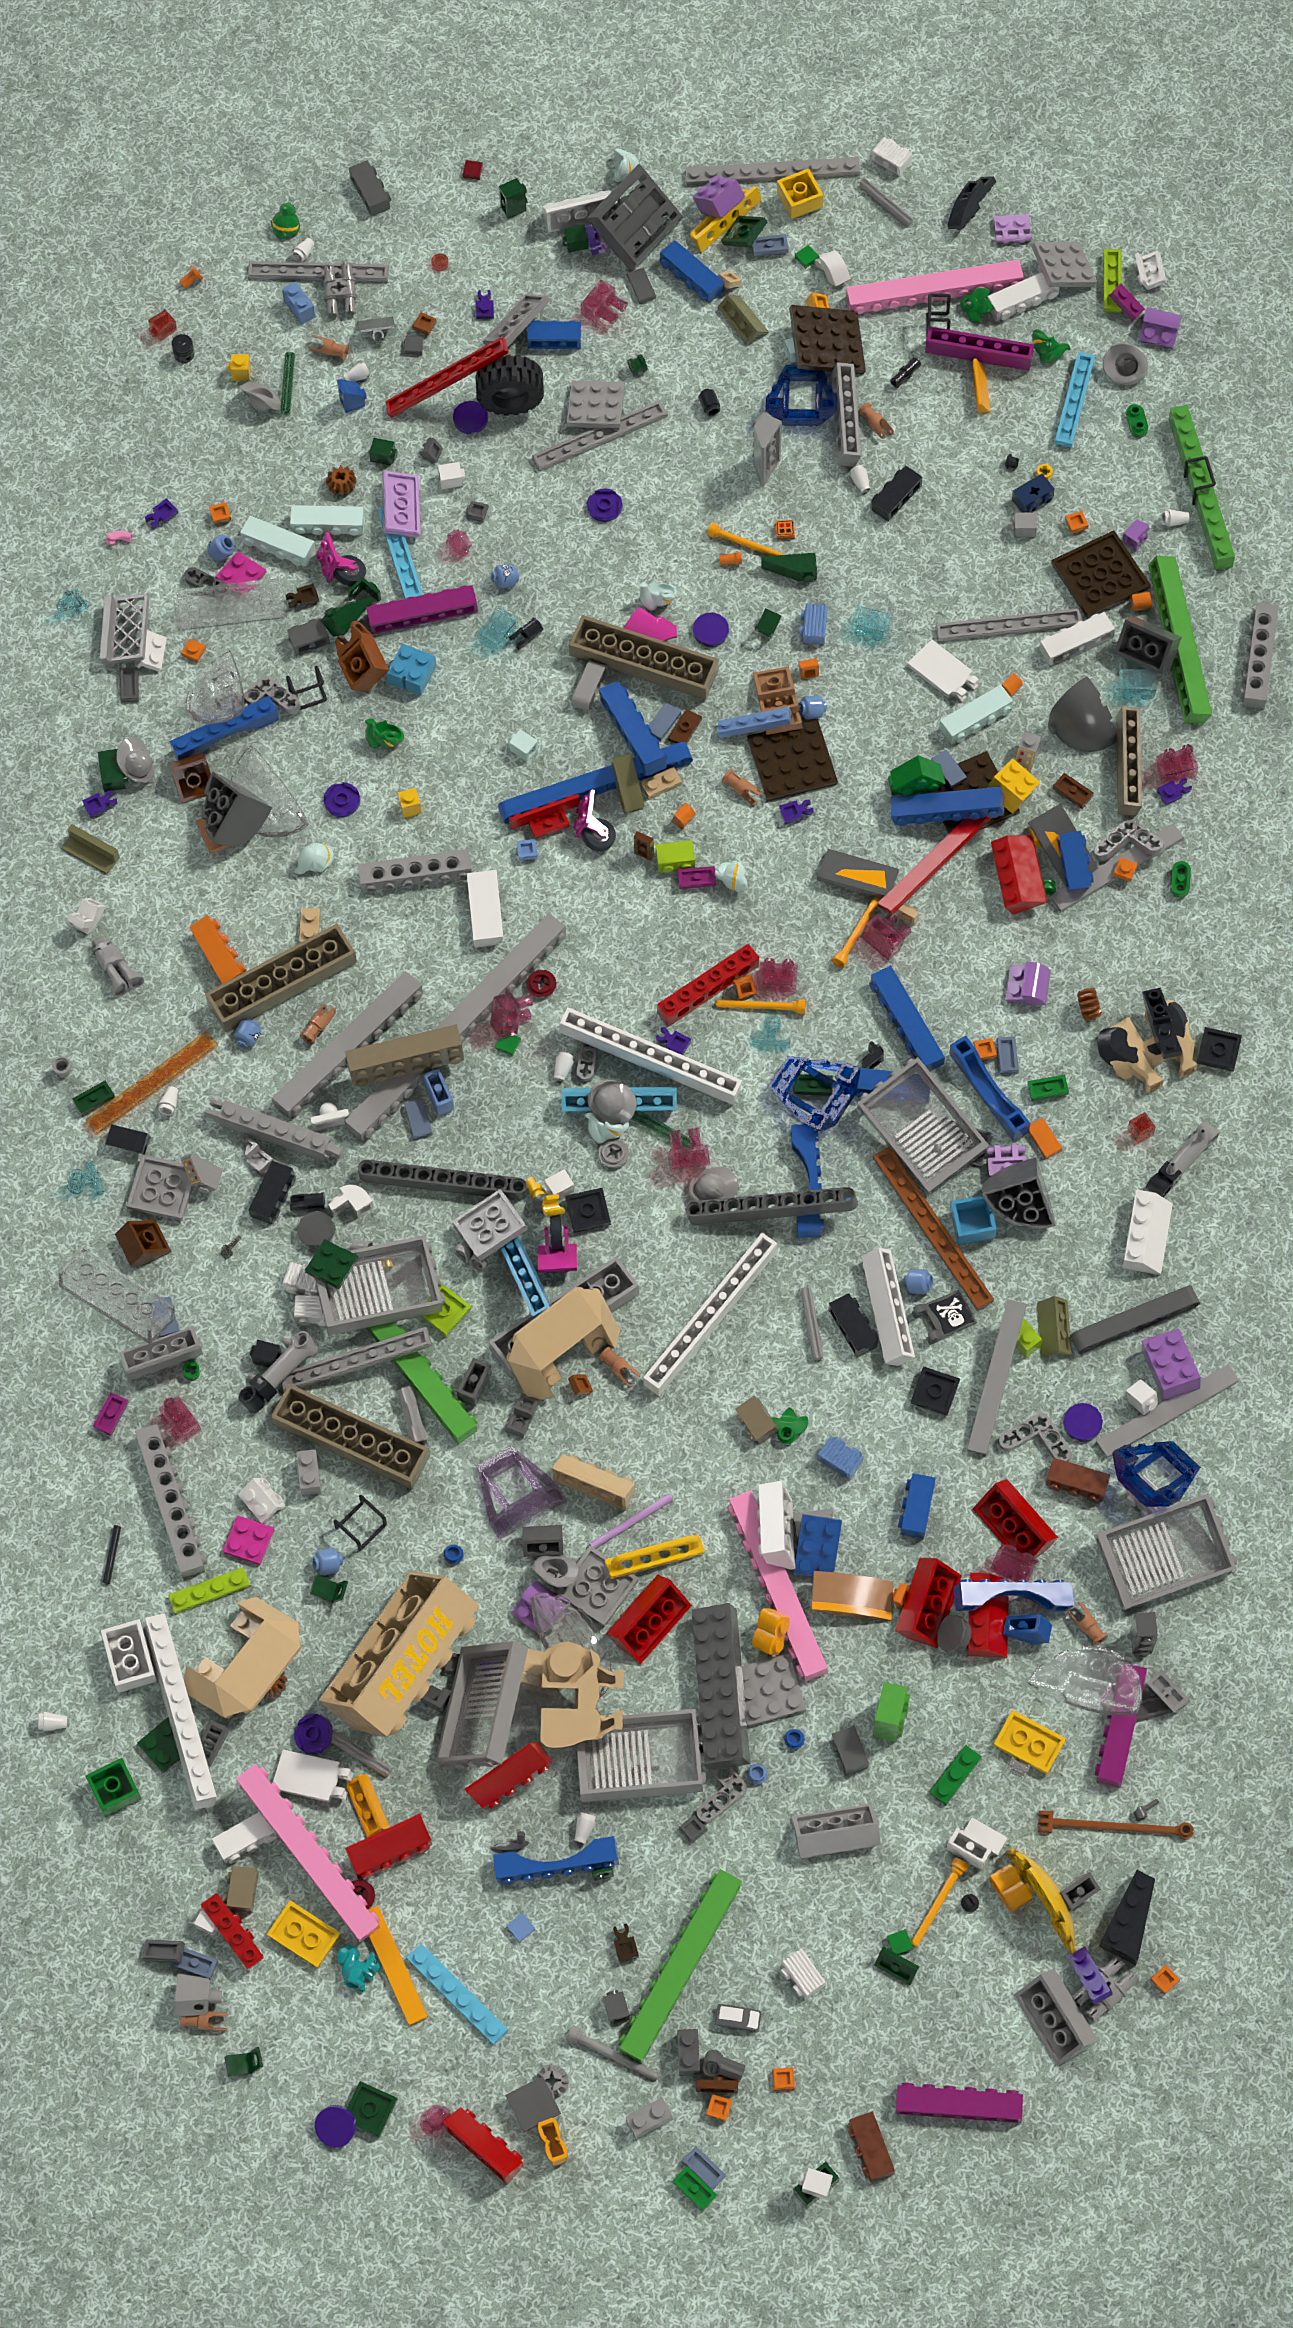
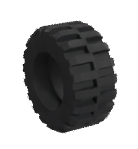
(510, 385)

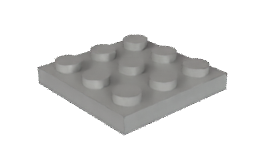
(1064, 264)
(595, 404)
(160, 1188)
(490, 1225)
(595, 1590)
(771, 1690)

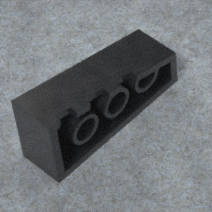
(1128, 1924)

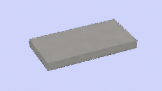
(517, 318)

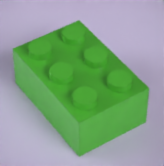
(891, 1712)

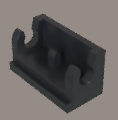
(128, 1139)

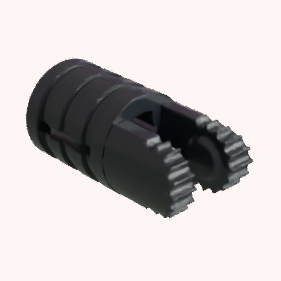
(528, 631)
(307, 1202)

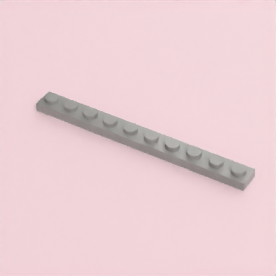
(774, 170)

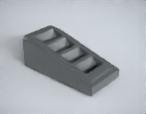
(220, 1740)

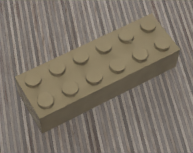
(405, 1055)

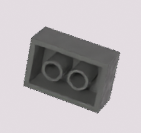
(1147, 645)

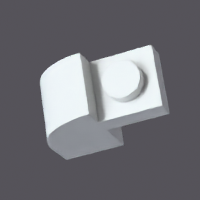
(834, 267)
(87, 915)
(352, 1197)

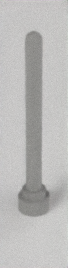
(577, 2036)

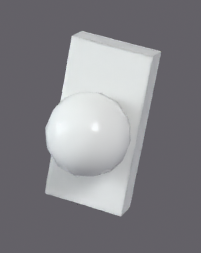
(329, 1117)

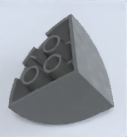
(1081, 719)
(232, 811)
(1020, 1195)

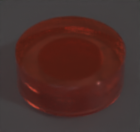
(439, 262)

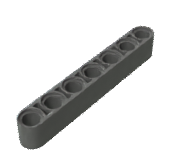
(1135, 1319)

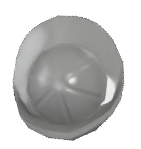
(1125, 364)
(261, 397)
(135, 760)
(612, 1102)
(713, 1184)
(564, 1568)

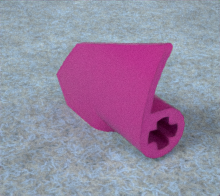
(651, 626)

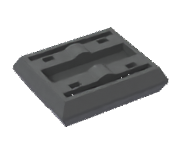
(636, 218)

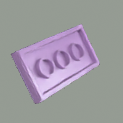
(401, 504)

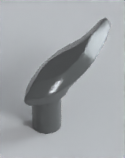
(512, 1845)

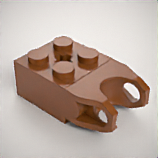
(360, 659)

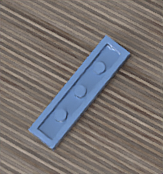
(754, 722)

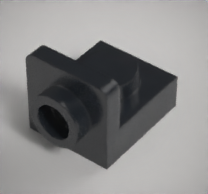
(875, 1058)

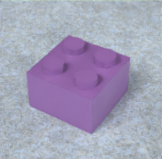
(718, 196)

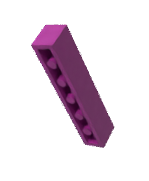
(979, 347)
(422, 609)
(1117, 1744)
(959, 2104)

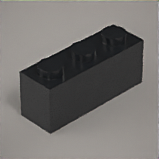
(896, 493)
(272, 1192)
(853, 1324)

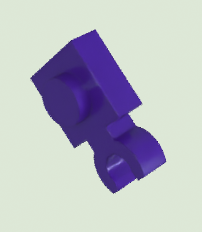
(485, 306)
(162, 512)
(1171, 792)
(97, 805)
(793, 812)
(675, 1042)

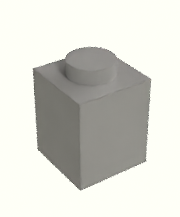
(1024, 524)

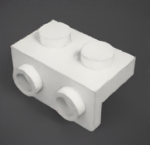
(1150, 270)
(153, 652)
(261, 1499)

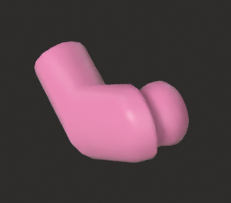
(118, 535)

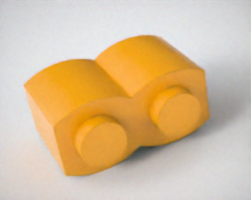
(770, 1631)
(1011, 1887)
(554, 2145)

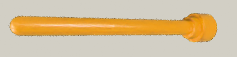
(716, 531)
(841, 957)
(798, 1006)
(957, 1869)

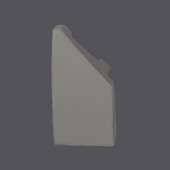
(256, 1157)

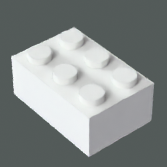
(129, 1655)

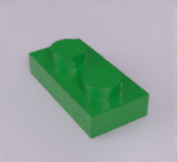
(1048, 1087)
(694, 2188)

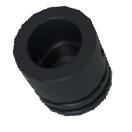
(183, 348)

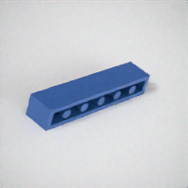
(632, 728)
(947, 806)
(906, 1018)

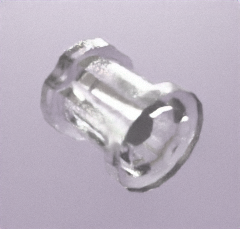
(1018, 1768)

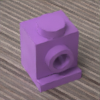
(1136, 534)

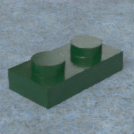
(810, 1085)
(93, 1098)
(896, 1966)

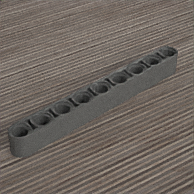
(435, 1174)
(762, 1202)

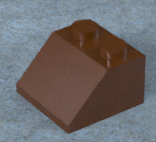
(190, 776)
(142, 1242)

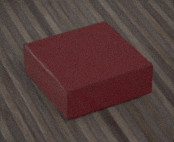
(472, 169)

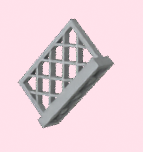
(110, 624)

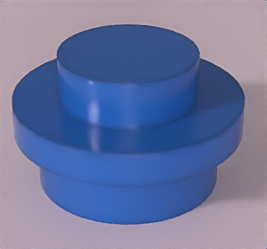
(453, 1554)
(794, 1739)

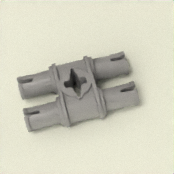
(347, 292)
(1118, 1989)

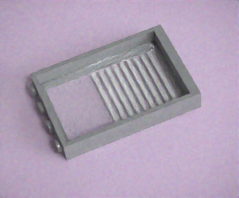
(922, 1125)
(383, 1287)
(1165, 1551)
(481, 1705)
(646, 1759)

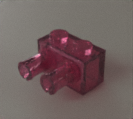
(599, 300)
(1177, 764)
(883, 936)
(778, 976)
(508, 1014)
(683, 1158)
(179, 1419)
(1013, 1564)

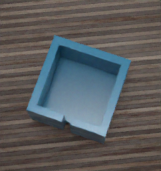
(414, 666)
(971, 1220)

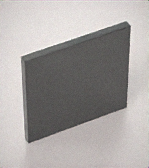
(376, 325)
(533, 2104)

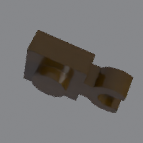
(305, 595)
(625, 1946)

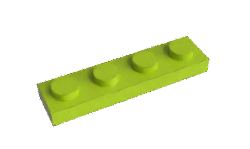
(1112, 276)
(209, 1590)

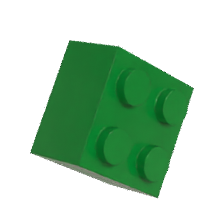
(917, 776)
(113, 1787)

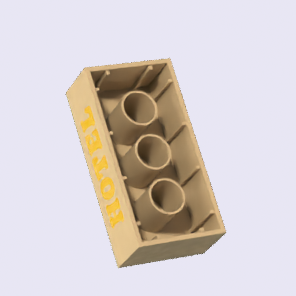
(400, 1654)

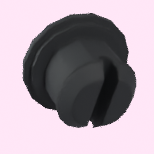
(1011, 462)
(970, 1903)

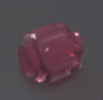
(458, 543)
(433, 2120)

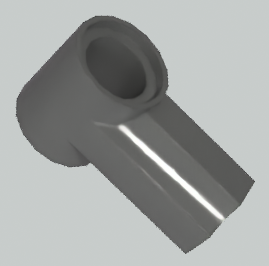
(723, 2066)

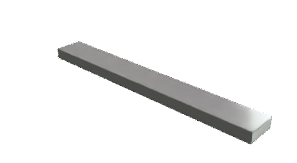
(314, 271)
(598, 436)
(1007, 625)
(1104, 874)
(358, 1358)
(997, 1377)
(1167, 1411)

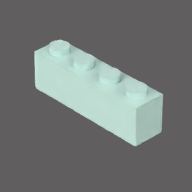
(329, 519)
(277, 541)
(976, 714)

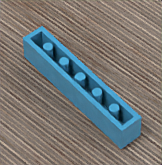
(526, 1277)

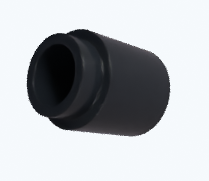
(709, 402)

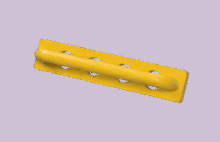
(711, 223)
(693, 1543)

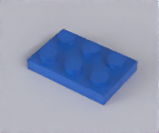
(817, 1544)

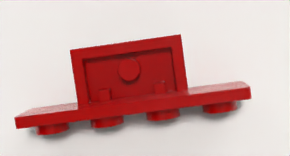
(546, 818)
(230, 1928)

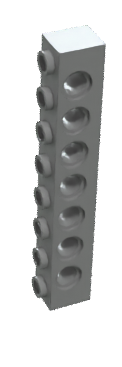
(146, 1438)

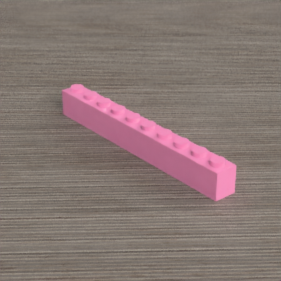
(917, 288)
(779, 1590)
(308, 1853)

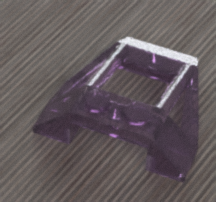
(527, 1506)

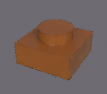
(424, 323)
(580, 1384)

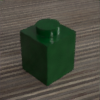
(575, 238)
(382, 451)

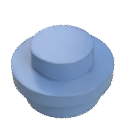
(757, 1774)

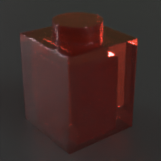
(162, 325)
(1141, 1128)

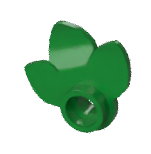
(978, 306)
(790, 1424)

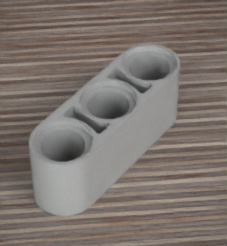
(589, 685)

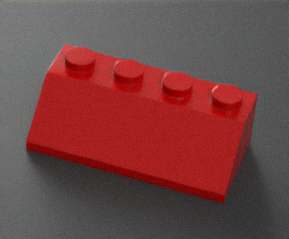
(1018, 873)
(1014, 1520)
(927, 1601)
(649, 1618)
(988, 1624)
(509, 1775)
(388, 1847)
(483, 2144)

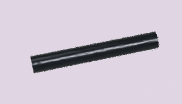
(111, 1554)

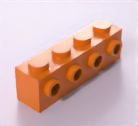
(217, 949)

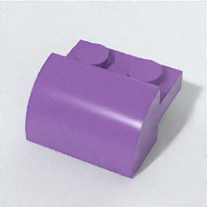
(1160, 327)
(1028, 984)
(523, 1608)

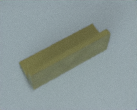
(742, 318)
(627, 783)
(90, 849)
(1054, 1326)

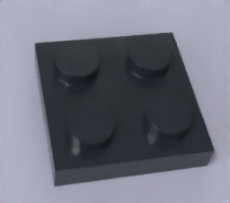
(1219, 1049)
(587, 1210)
(935, 1391)

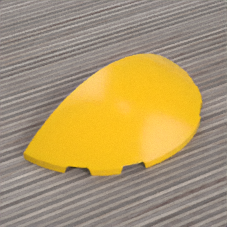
(1048, 1894)

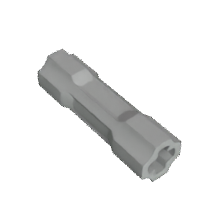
(411, 1413)

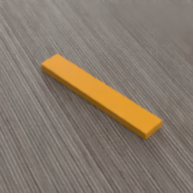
(397, 1972)

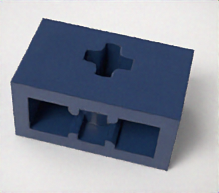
(1033, 494)

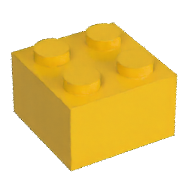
(800, 193)
(1015, 783)

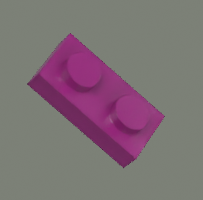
(1126, 302)
(696, 877)
(110, 1414)

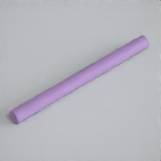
(631, 1521)

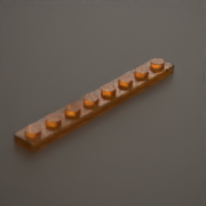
(151, 1083)

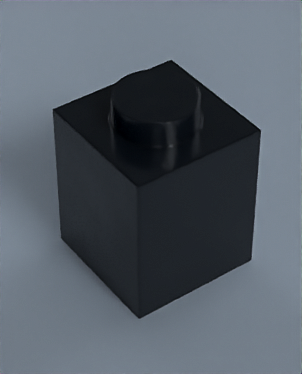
(265, 1353)

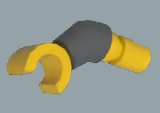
(543, 1202)

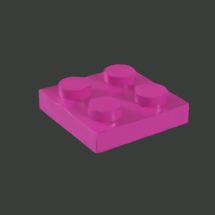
(240, 570)
(248, 1540)

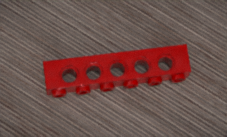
(707, 985)

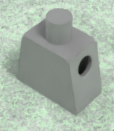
(194, 1996)

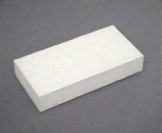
(986, 1835)

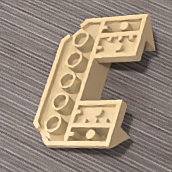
(573, 1317)
(255, 1668)

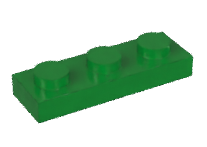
(955, 1775)

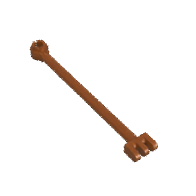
(1050, 1822)

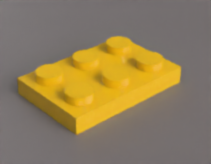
(1029, 1742)
(303, 1934)

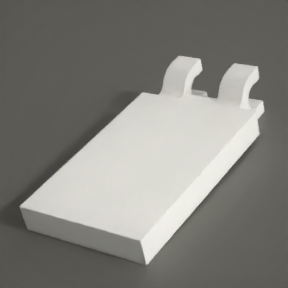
(943, 671)
(311, 1776)

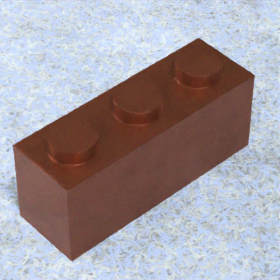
(1077, 1480)
(870, 2147)

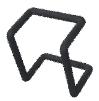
(929, 313)
(1210, 473)
(320, 682)
(337, 1524)

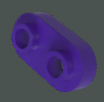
(595, 245)

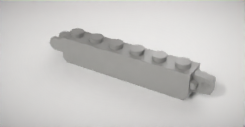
(274, 1130)

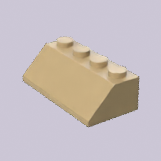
(593, 1481)

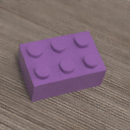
(1171, 1364)

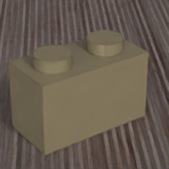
(757, 1420)
(241, 1889)

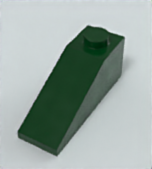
(793, 566)
(339, 619)

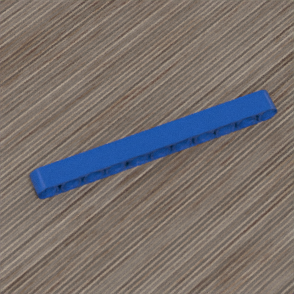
(598, 780)

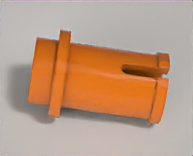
(728, 559)

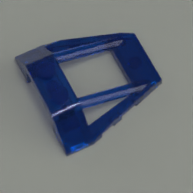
(780, 409)
(845, 1089)
(1126, 1472)

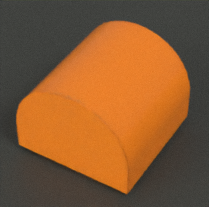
(1141, 601)
(808, 668)
(1012, 684)
(683, 815)
(744, 986)

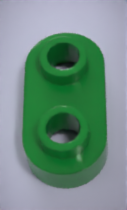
(1137, 419)
(1180, 880)

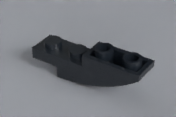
(967, 202)
(1161, 1024)

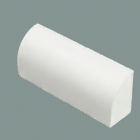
(485, 908)

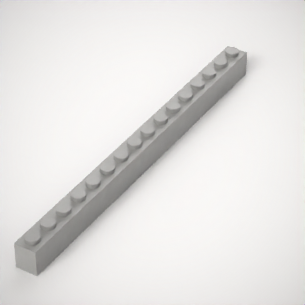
(467, 1016)

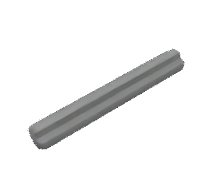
(886, 202)
(812, 1324)
(361, 1755)

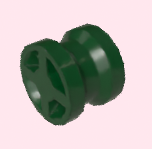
(637, 365)

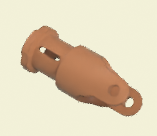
(332, 348)
(875, 421)
(741, 786)
(317, 1024)
(617, 1364)
(1090, 1627)
(202, 2021)

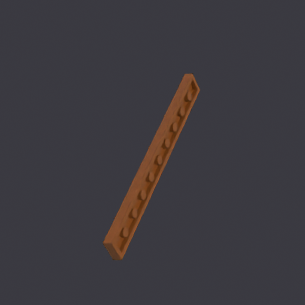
(933, 1228)

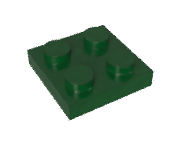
(744, 231)
(331, 1264)
(161, 1746)
(371, 2108)

